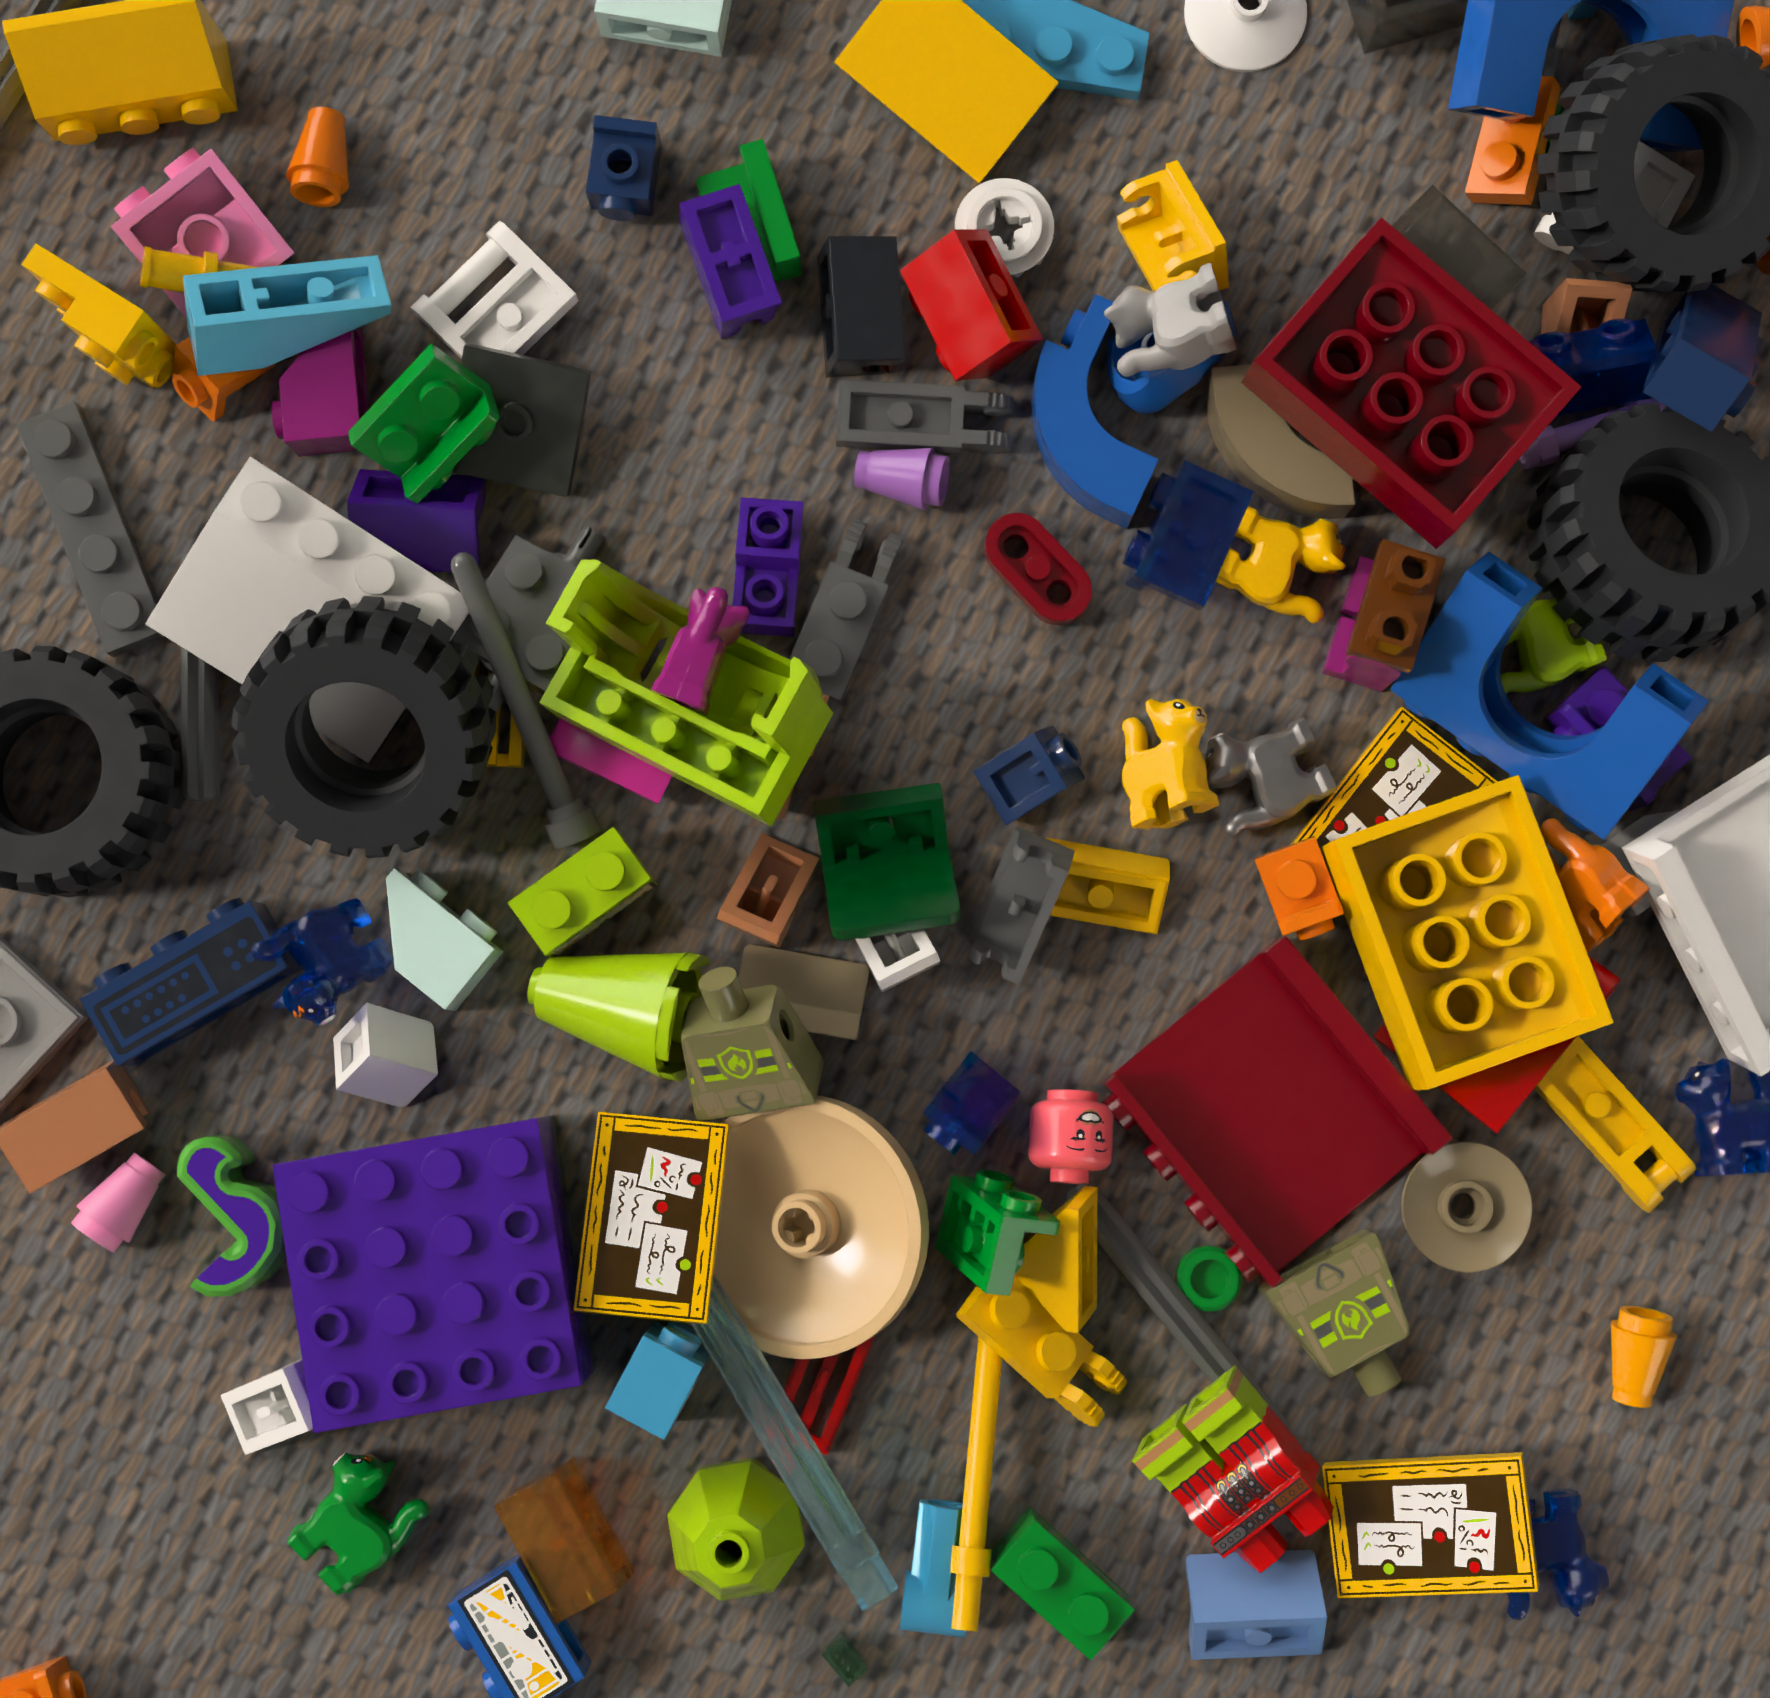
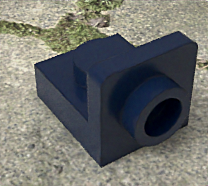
(1030, 773)

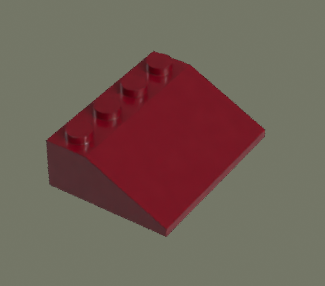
(1409, 383)

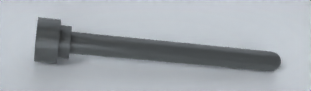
(568, 816)

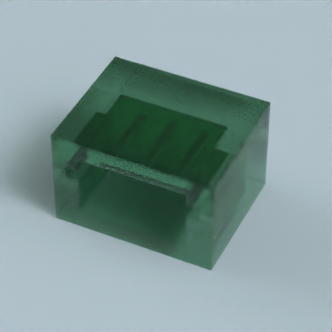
(845, 1658)

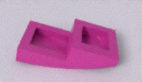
(608, 762)

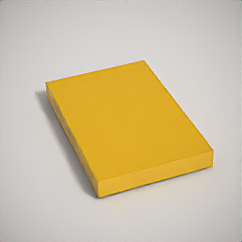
(948, 78)

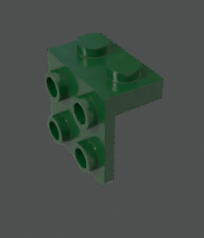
(886, 862)

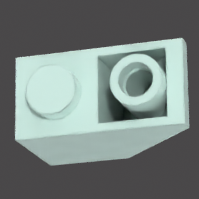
(434, 944)

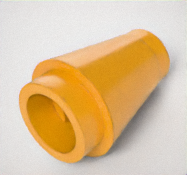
(1639, 1353)

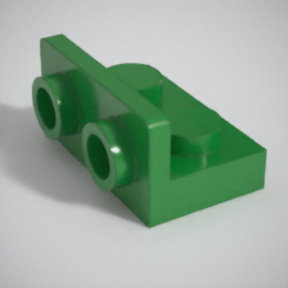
(427, 422)
(986, 1228)

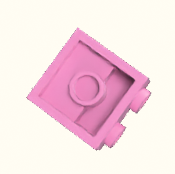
(199, 213)

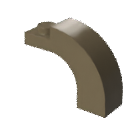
(1270, 455)

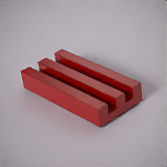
(842, 1399)

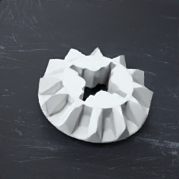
(1018, 204)

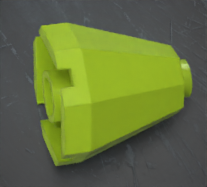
(742, 1505)

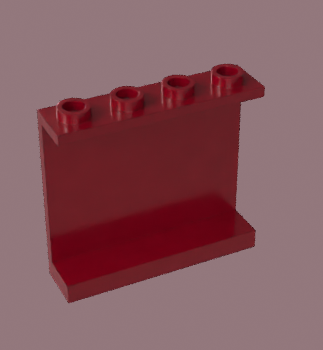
(1271, 1110)

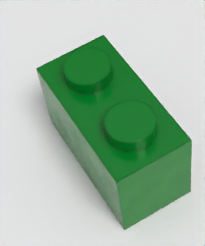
(1060, 1583)

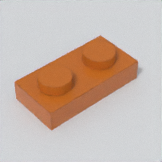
(1508, 153)

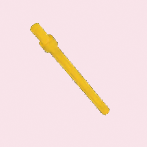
(971, 1559)

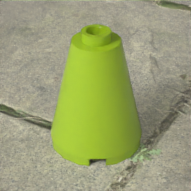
(622, 1004)

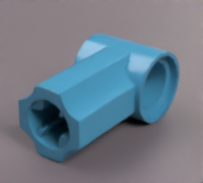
(929, 1584)

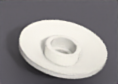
(1243, 37)

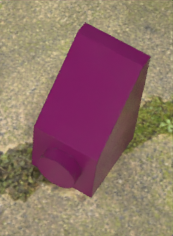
(323, 396)

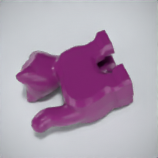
(700, 649)

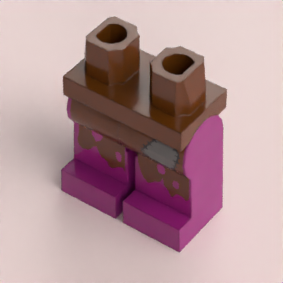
(1391, 611)

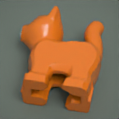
(1592, 883)

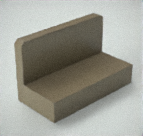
(821, 989)

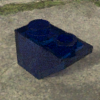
(968, 1105)

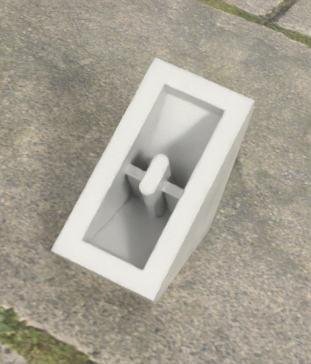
(898, 956)
(270, 1408)

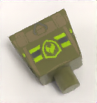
(746, 1049)
(1344, 1310)

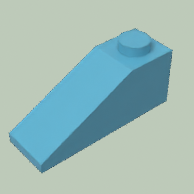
(278, 311)

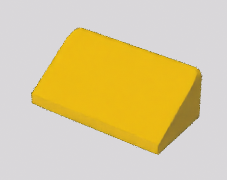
(1113, 888)

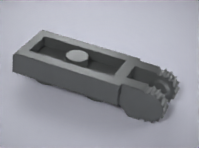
(918, 417)
(845, 612)

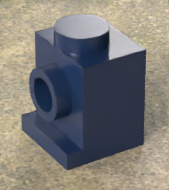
(627, 143)

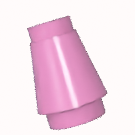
(118, 1203)

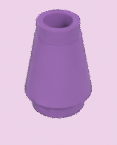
(904, 475)

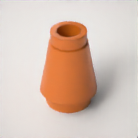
(320, 160)

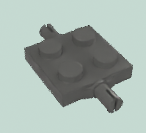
(524, 594)

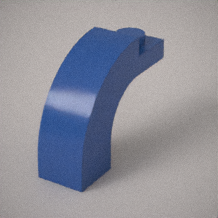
(1076, 449)

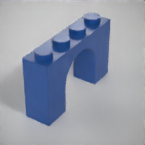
(1508, 42)
(1461, 689)

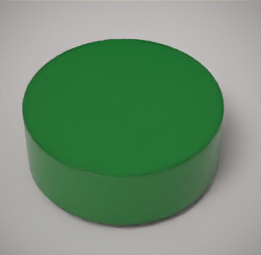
(1208, 1278)

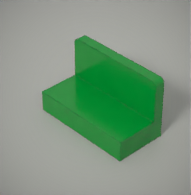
(764, 204)

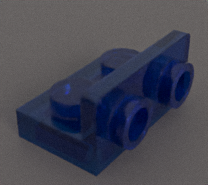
(1604, 360)
(1187, 535)

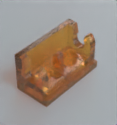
(565, 1540)

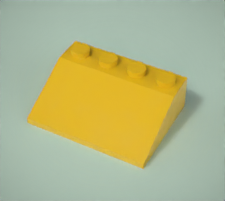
(1465, 934)

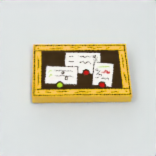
(1395, 775)
(652, 1218)
(1431, 1526)

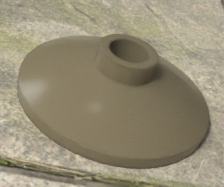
(1498, 1212)

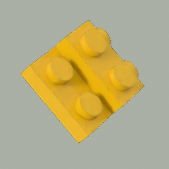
(108, 326)

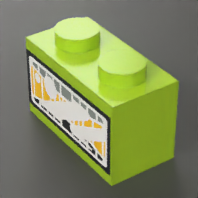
(582, 893)

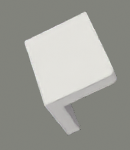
(385, 1055)

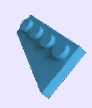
(1072, 43)

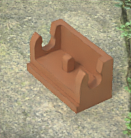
(73, 1126)

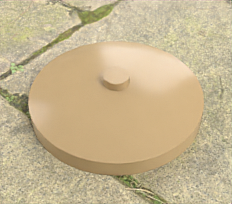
(818, 1227)

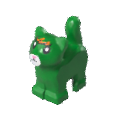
(352, 1527)

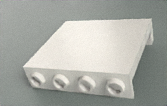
(1714, 906)

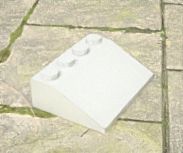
(269, 560)

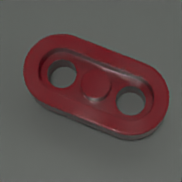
(1039, 569)

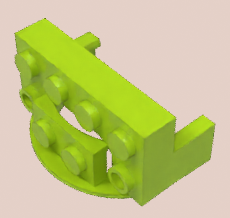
(761, 710)

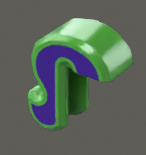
(244, 1207)

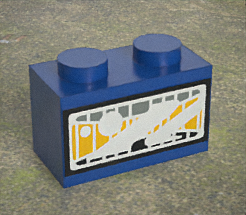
(516, 1635)

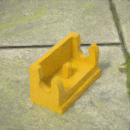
(1171, 230)

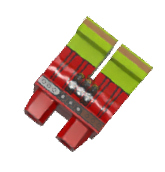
(1236, 1470)

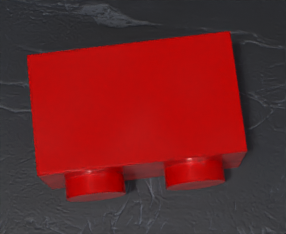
(970, 304)

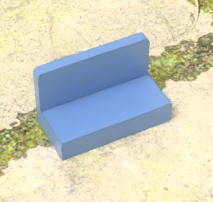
(1253, 1612)

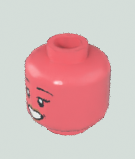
(1070, 1135)

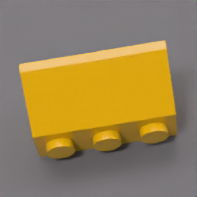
(122, 67)

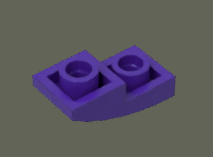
(768, 564)

